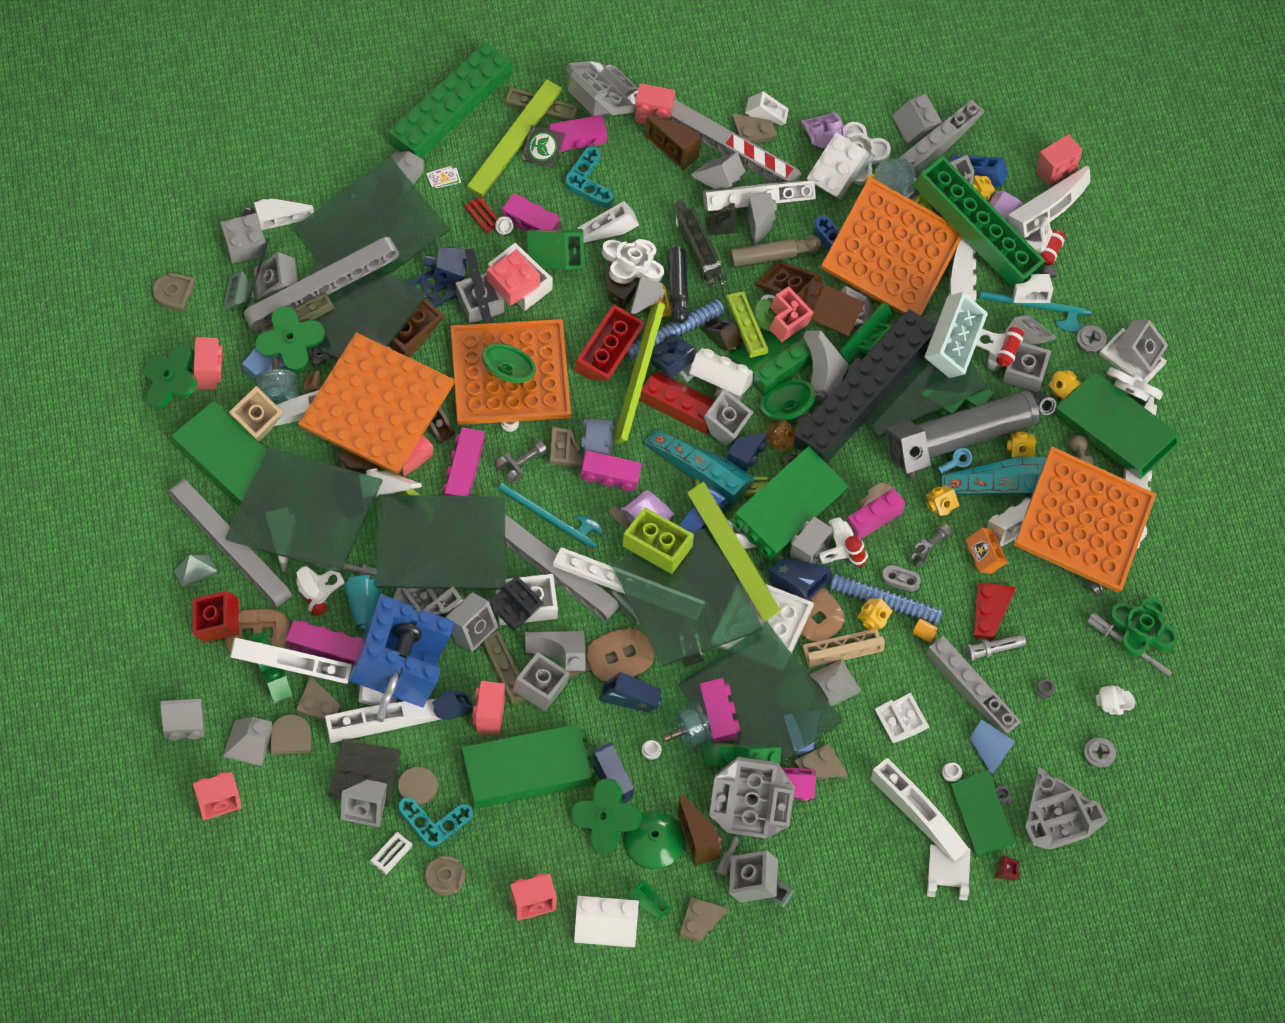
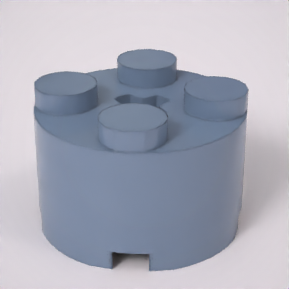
(598, 436)

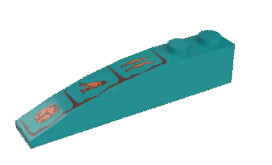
(702, 465)
(1004, 477)

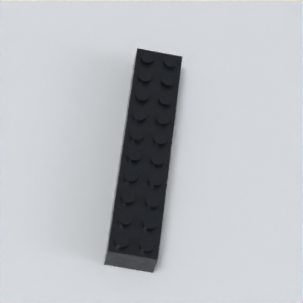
(866, 386)

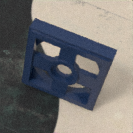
(437, 301)

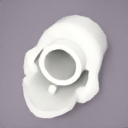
(1115, 700)

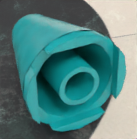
(361, 597)

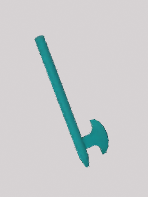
(1069, 324)
(587, 523)

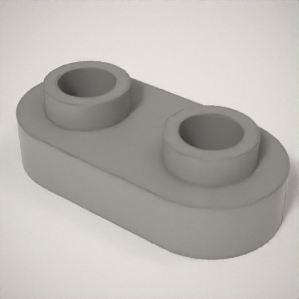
(901, 578)

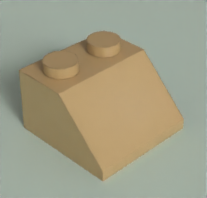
(256, 414)

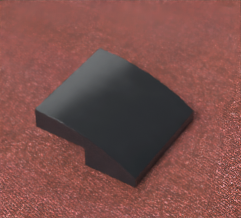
(515, 603)

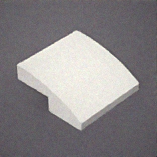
(902, 718)

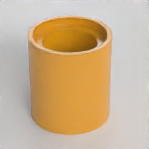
(925, 630)

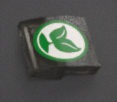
(543, 147)

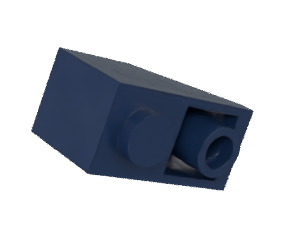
(745, 450)

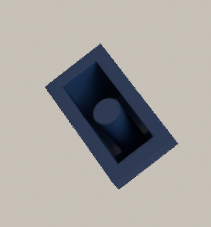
(452, 705)

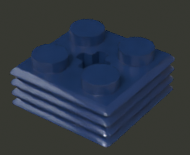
(673, 355)

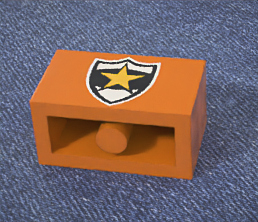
(986, 551)

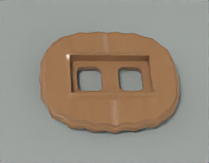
(831, 610)
(263, 618)
(615, 643)

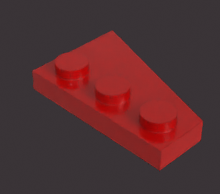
(990, 608)

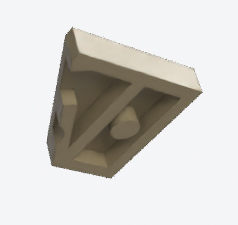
(753, 128)
(564, 449)
(317, 702)
(824, 762)
(700, 919)

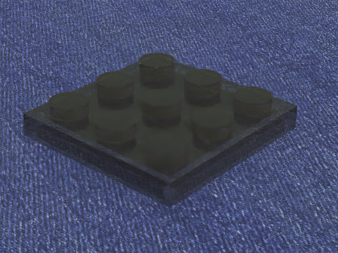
(364, 762)

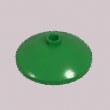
(508, 363)
(788, 400)
(658, 851)

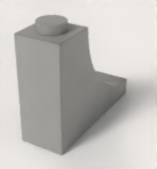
(827, 364)
(563, 646)

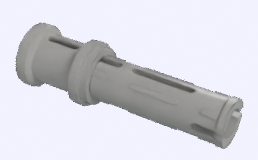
(986, 649)

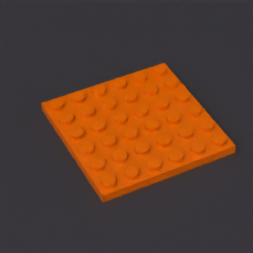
(892, 248)
(491, 400)
(376, 403)
(1085, 519)

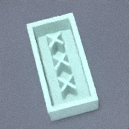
(956, 335)

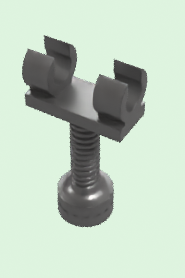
(502, 462)
(923, 548)

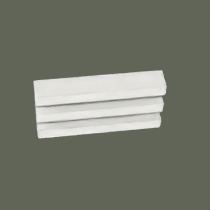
(380, 865)

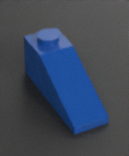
(988, 166)

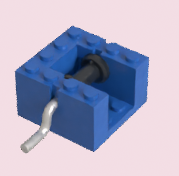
(400, 652)

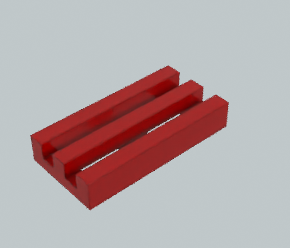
(468, 207)

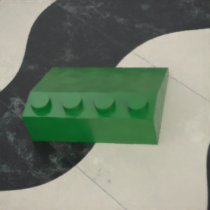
(780, 363)

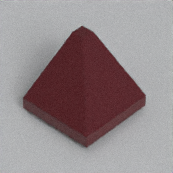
(1007, 869)

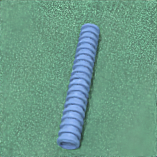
(694, 319)
(893, 601)

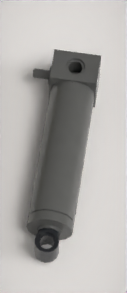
(915, 444)

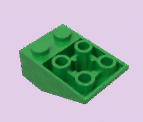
(557, 248)

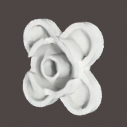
(877, 148)
(632, 260)
(1134, 385)

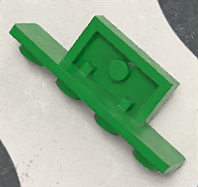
(868, 334)

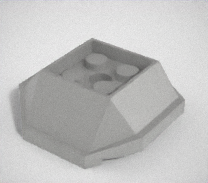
(601, 88)
(752, 816)

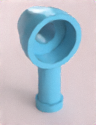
(956, 460)

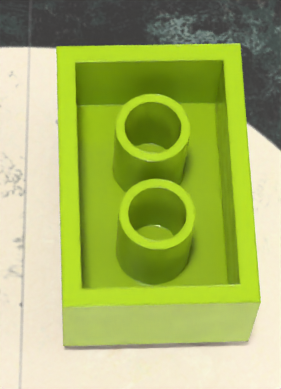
(658, 540)

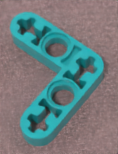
(581, 178)
(436, 829)

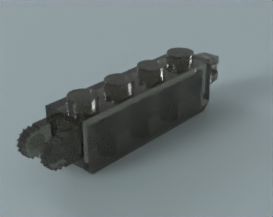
(698, 243)

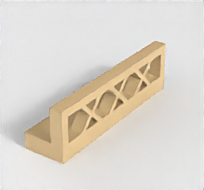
(843, 651)

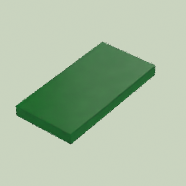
(983, 813)

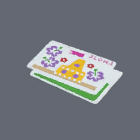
(444, 177)

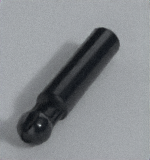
(678, 284)

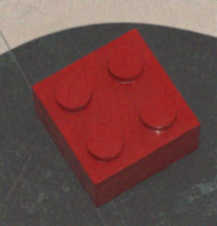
(215, 616)

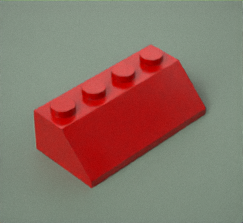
(608, 344)
(677, 401)

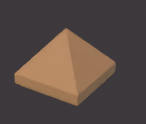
(312, 382)

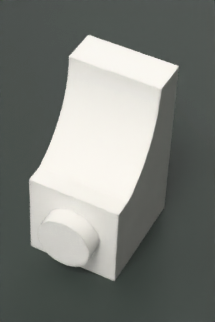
(767, 108)
(1036, 290)

